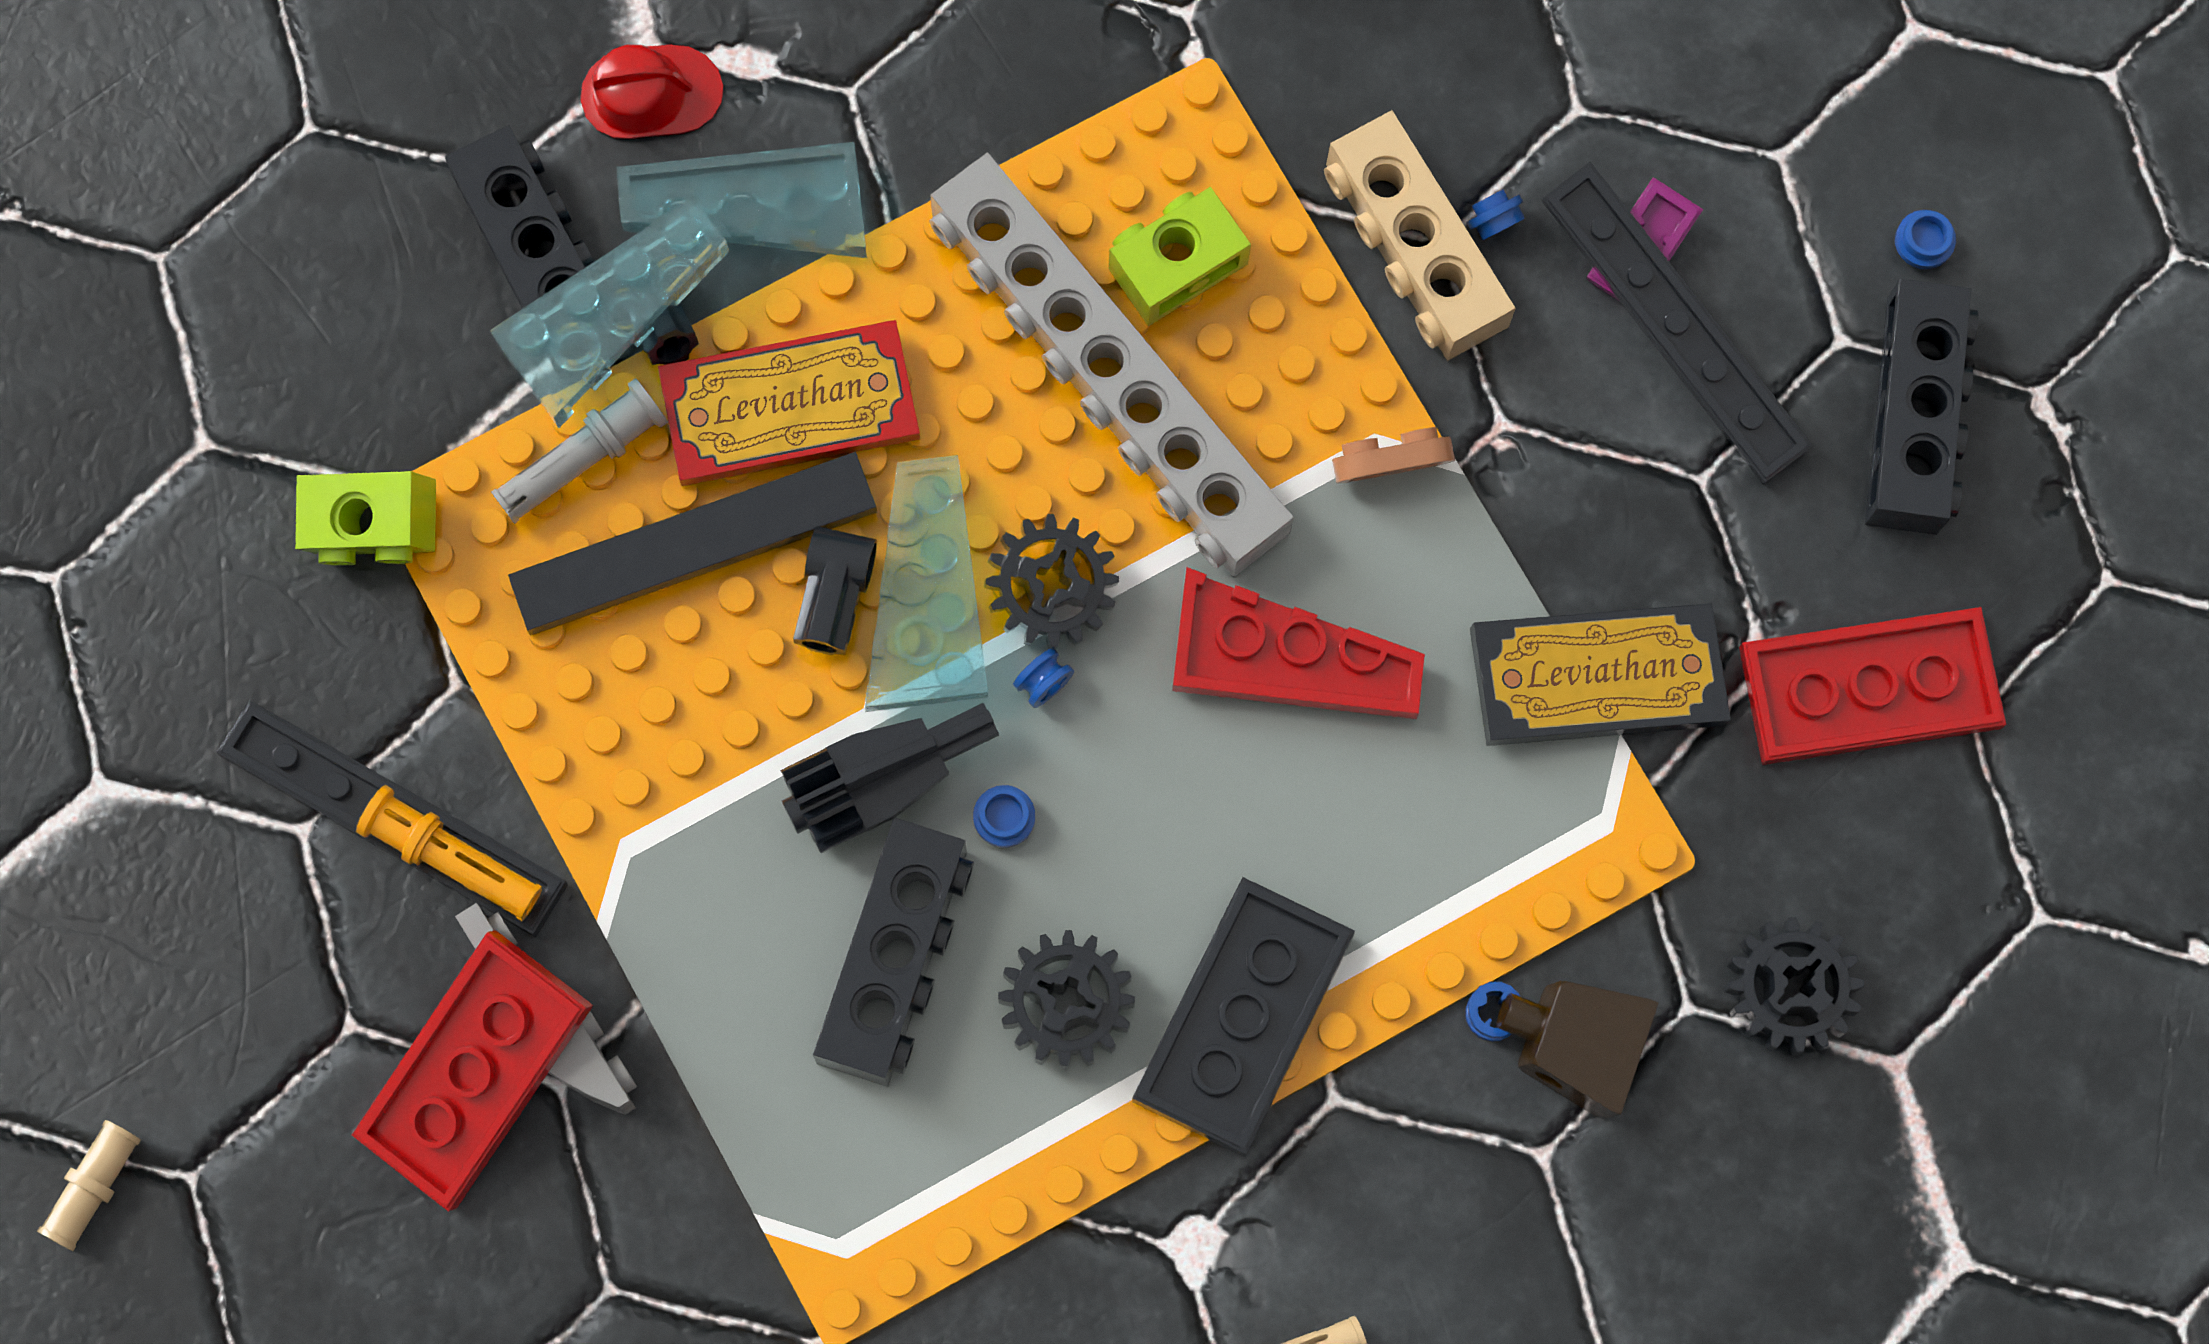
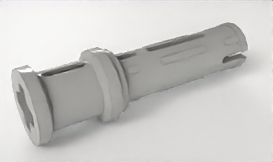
(603, 435)

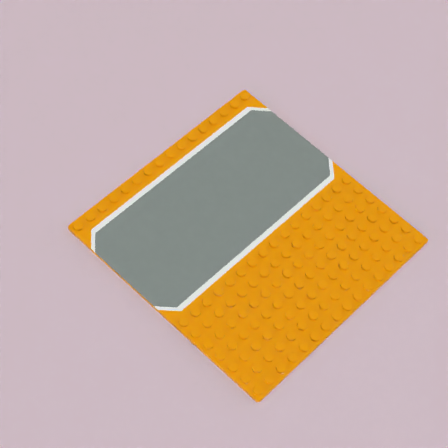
(669, 718)

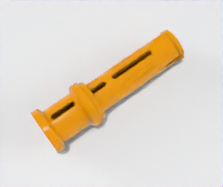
(423, 839)

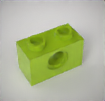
(1163, 285)
(332, 507)

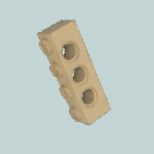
(1386, 153)

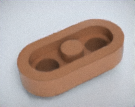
(1418, 451)

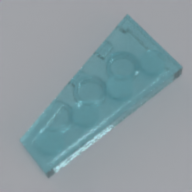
(762, 198)
(592, 318)
(927, 611)

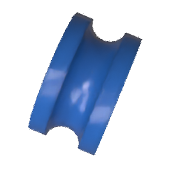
(1043, 678)
(1478, 1001)

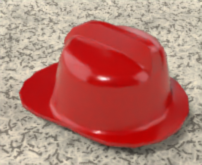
(651, 91)

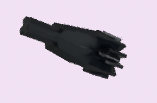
(876, 774)

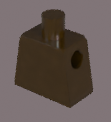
(1581, 1041)

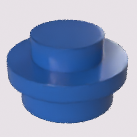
(1496, 214)
(1925, 239)
(1004, 816)

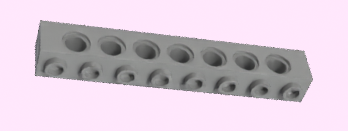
(987, 196)

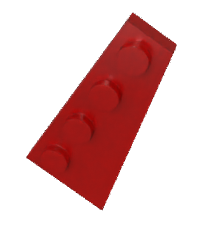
(1282, 655)

